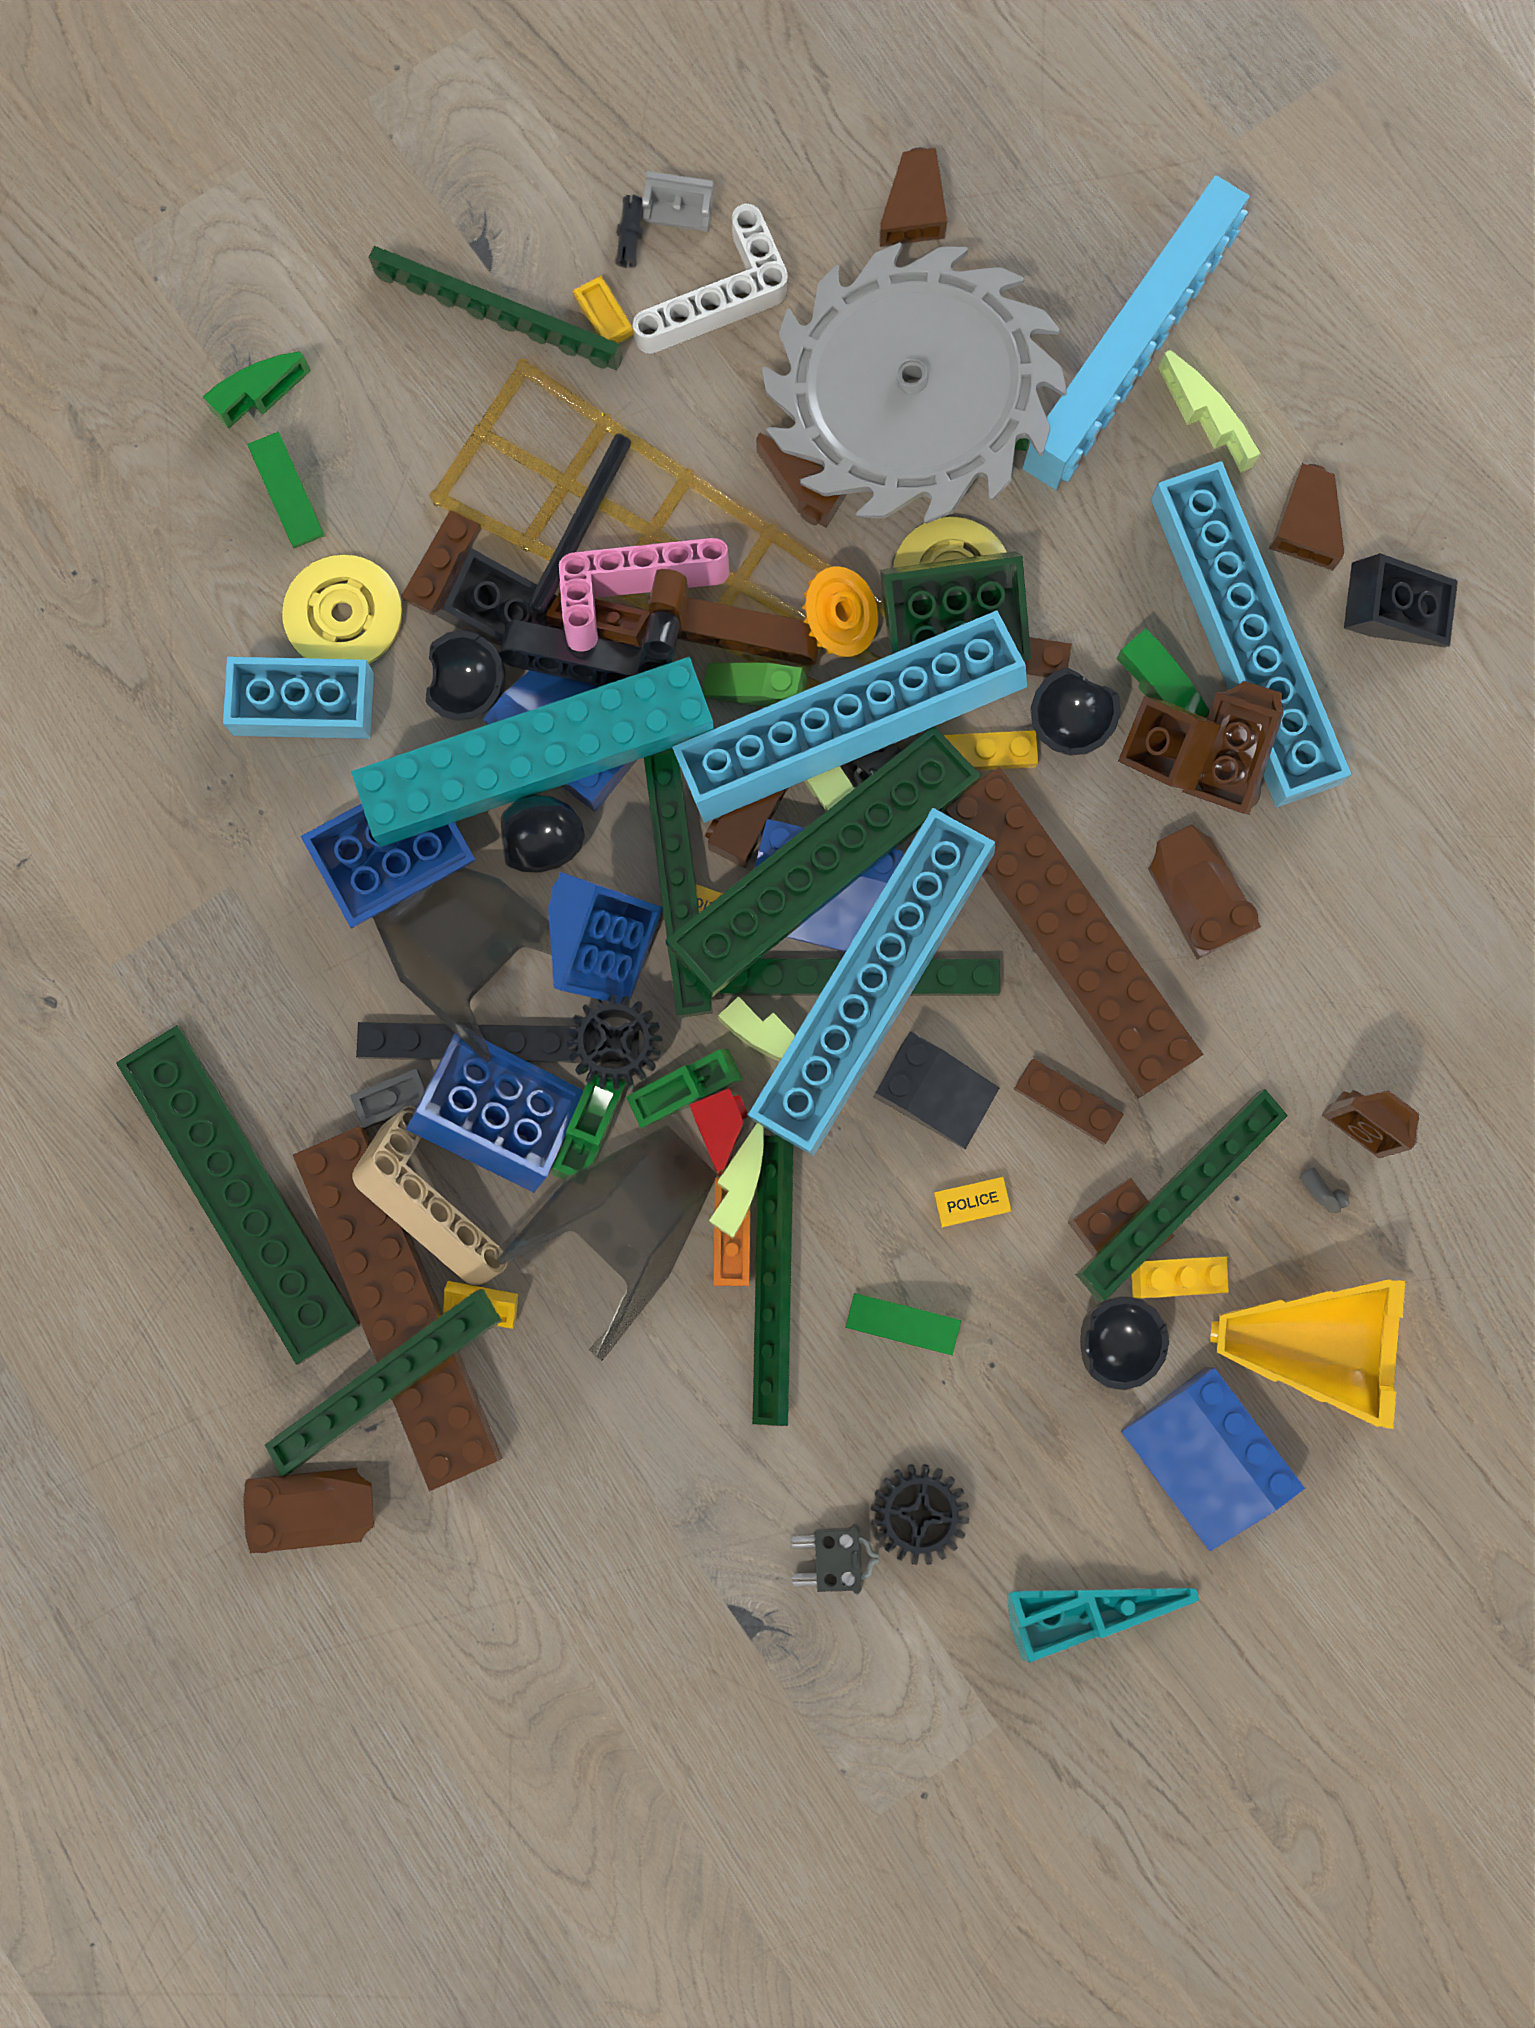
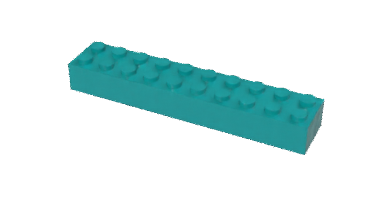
(532, 752)

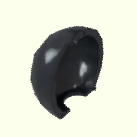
(465, 676)
(1074, 713)
(540, 833)
(1123, 1342)

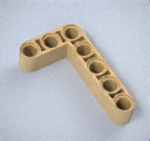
(420, 1208)

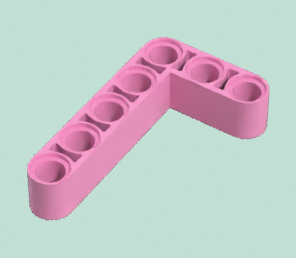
(630, 571)

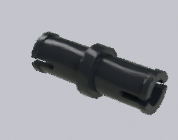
(629, 231)

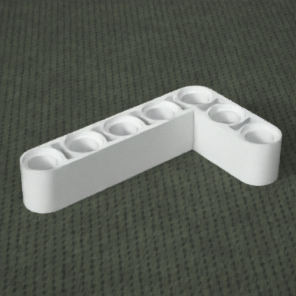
(722, 292)

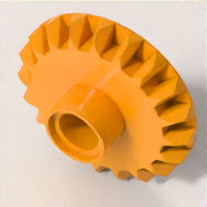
(841, 611)

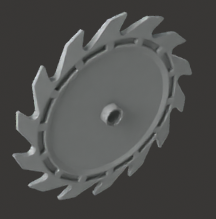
(925, 436)

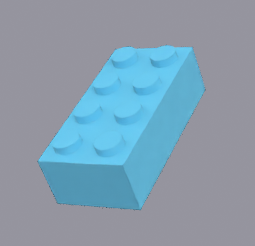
(298, 697)

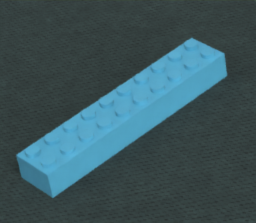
(1139, 331)
(1248, 625)
(851, 716)
(873, 982)

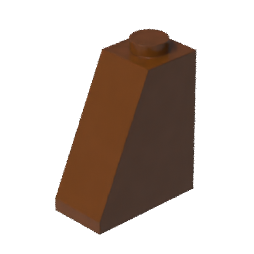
(915, 201)
(1311, 519)

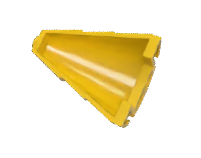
(1325, 1345)

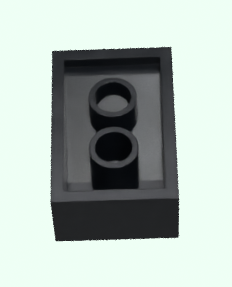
(486, 596)
(1400, 601)
(936, 1090)

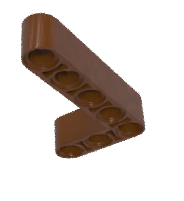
(731, 626)

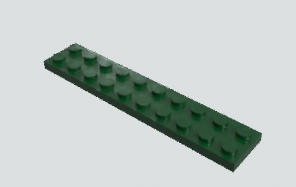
(821, 861)
(238, 1195)

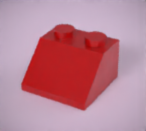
(720, 1125)

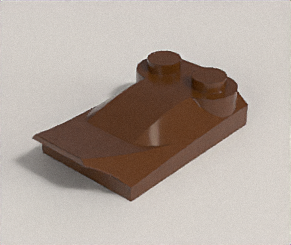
(1242, 748)
(1201, 891)
(1375, 1121)
(307, 1510)

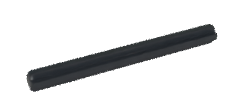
(580, 521)

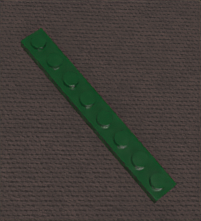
(485, 304)
(675, 871)
(810, 977)
(1181, 1196)
(773, 1284)
(383, 1382)

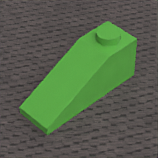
(753, 682)

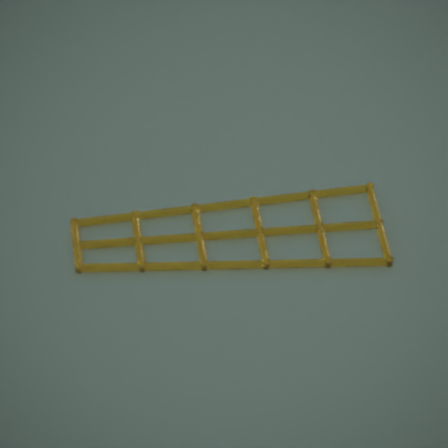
(651, 531)

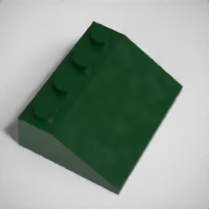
(946, 594)

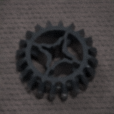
(626, 1032)
(951, 1518)

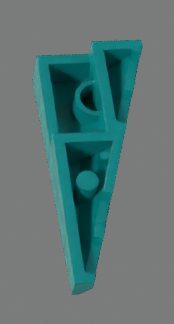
(1064, 1618)

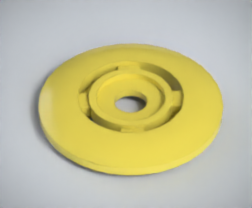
(946, 540)
(369, 593)

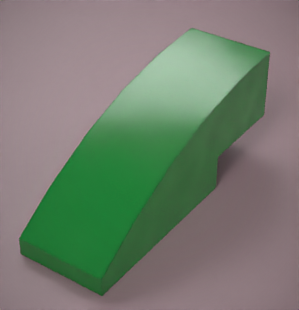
(256, 386)
(286, 489)
(1160, 674)
(684, 1087)
(587, 1128)
(903, 1324)

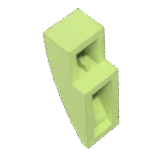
(767, 1036)
(740, 1182)

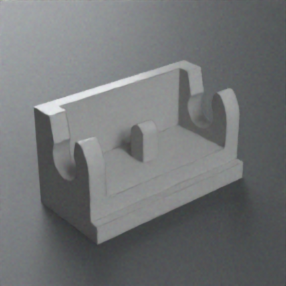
(677, 201)

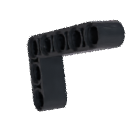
(547, 651)

